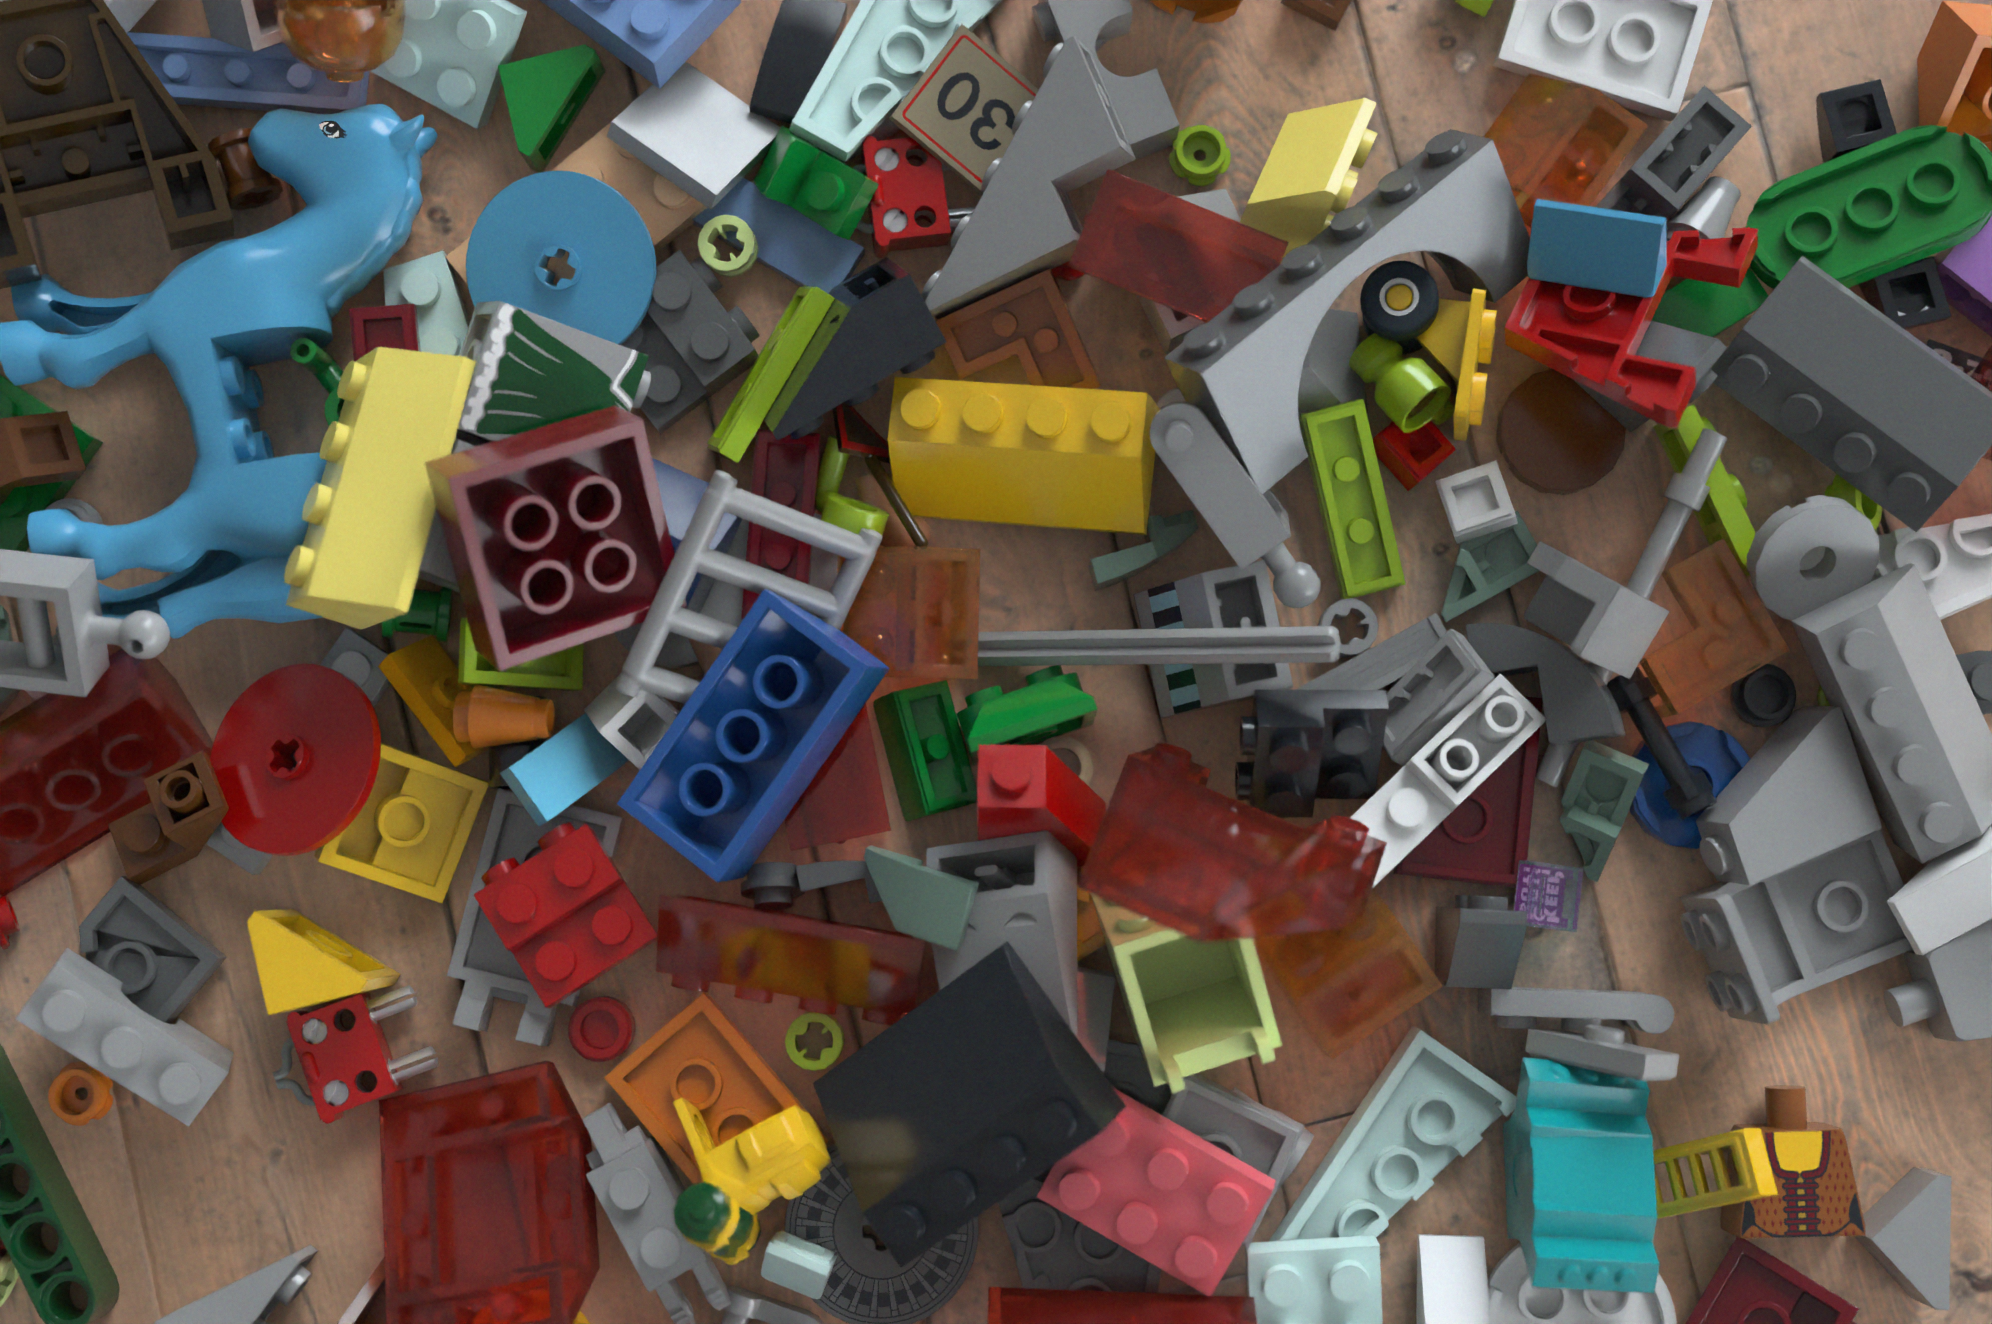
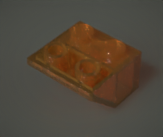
(1561, 142)
(919, 611)

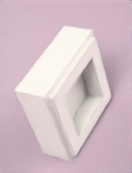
(1476, 502)

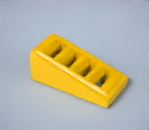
(1750, 1161)

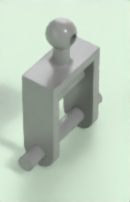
(1228, 499)
(82, 629)

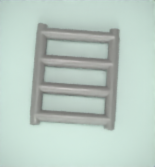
(696, 556)

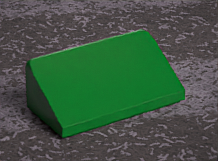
(925, 750)

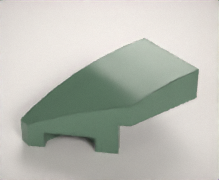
(1162, 539)
(1488, 567)
(1599, 801)
(922, 899)

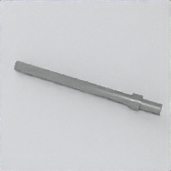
(1685, 494)

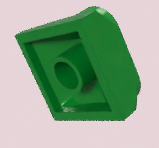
(1027, 716)

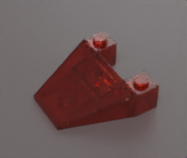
(1220, 864)

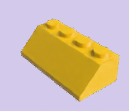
(1023, 454)

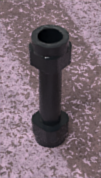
(1688, 792)

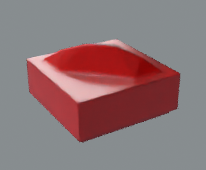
(1412, 454)

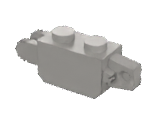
(639, 1198)

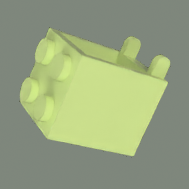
(1187, 998)

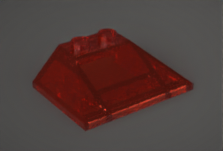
(487, 1201)

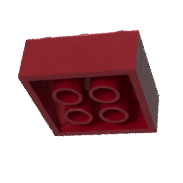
(554, 534)

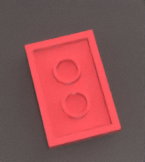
(1161, 1194)

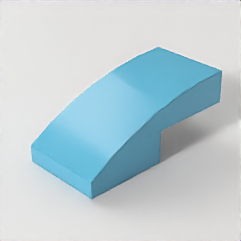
(562, 769)

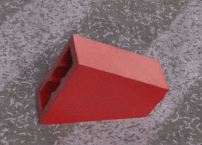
(1035, 791)

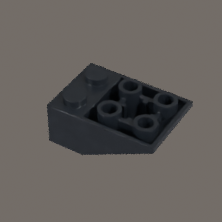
(864, 337)

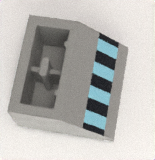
(1212, 600)

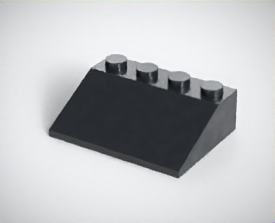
(962, 1104)

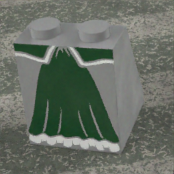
(542, 373)

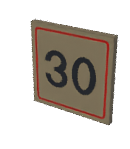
(965, 106)

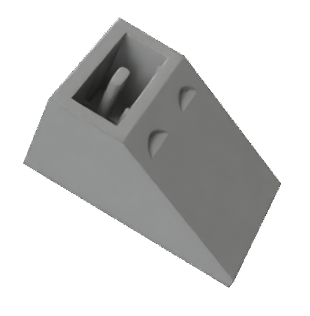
(1021, 898)

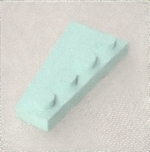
(876, 67)
(1399, 1138)

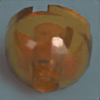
(341, 35)

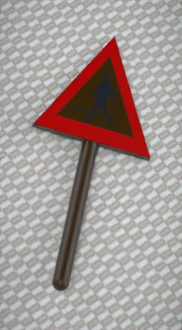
(860, 439)

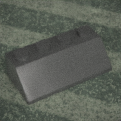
(1859, 394)

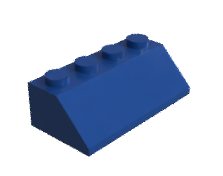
(752, 736)

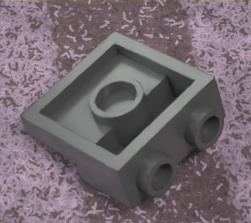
(689, 341)

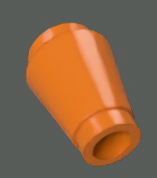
(500, 717)

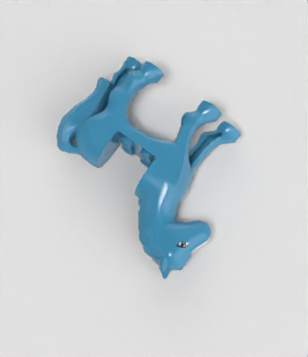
(208, 325)

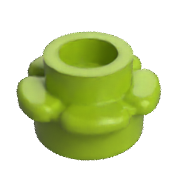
(1202, 139)

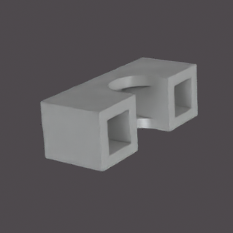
(1138, 99)
(97, 1023)

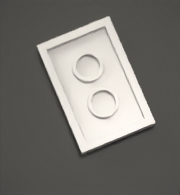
(1624, 48)

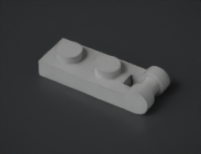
(1576, 1008)

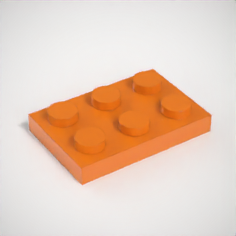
(711, 1067)

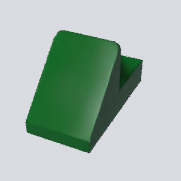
(814, 183)

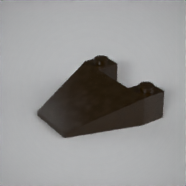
(92, 126)

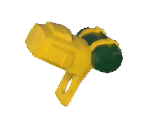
(743, 1177)

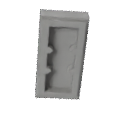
(1432, 695)
(1602, 1051)

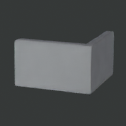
(1592, 612)

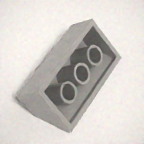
(1906, 711)

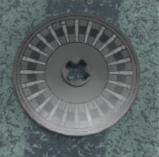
(865, 1278)

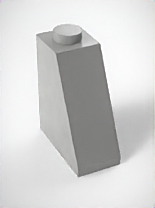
(1789, 801)

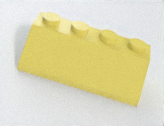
(375, 492)

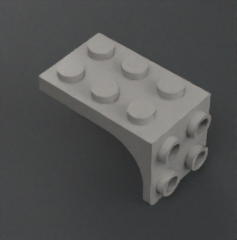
(1796, 928)

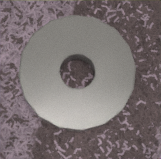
(1790, 533)

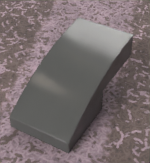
(836, 872)

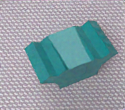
(1581, 1179)

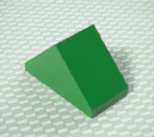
(547, 97)

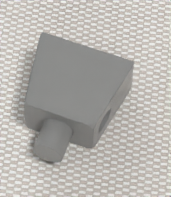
(1949, 988)

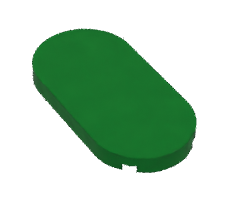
(1875, 207)

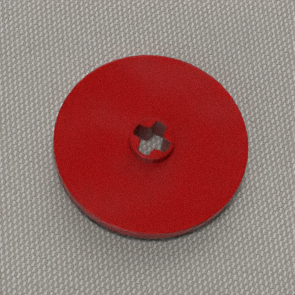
(336, 757)

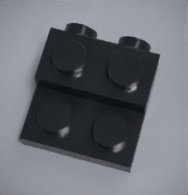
(1310, 748)

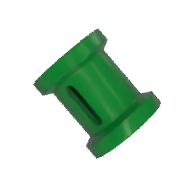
(427, 615)

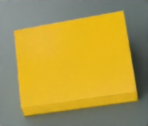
(308, 964)

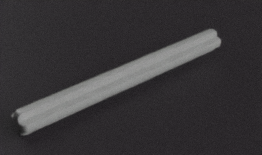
(1160, 646)

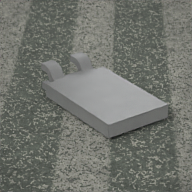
(479, 952)

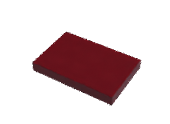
(1487, 830)

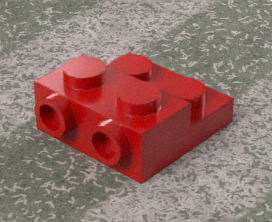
(565, 912)

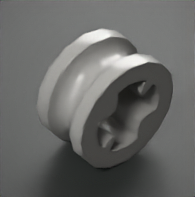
(1368, 620)

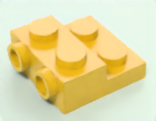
(410, 825)

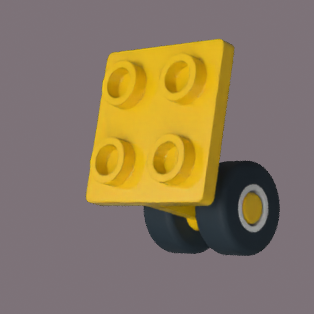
(1405, 307)

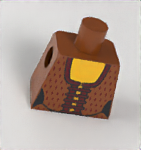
(1809, 1172)

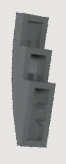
(1678, 158)

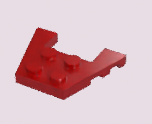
(1598, 332)

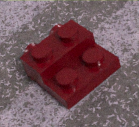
(1764, 1290)

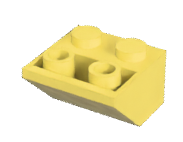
(1311, 171)

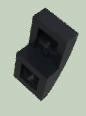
(795, 55)

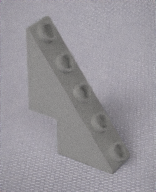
(1025, 210)

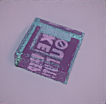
(1549, 894)

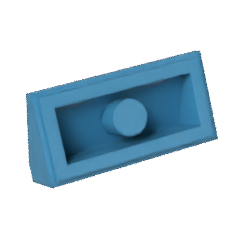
(1597, 248)

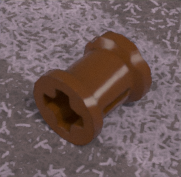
(246, 181)

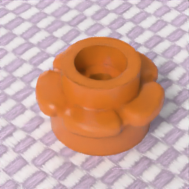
(64, 1094)

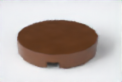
(1557, 435)

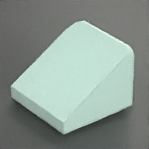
(797, 1264)

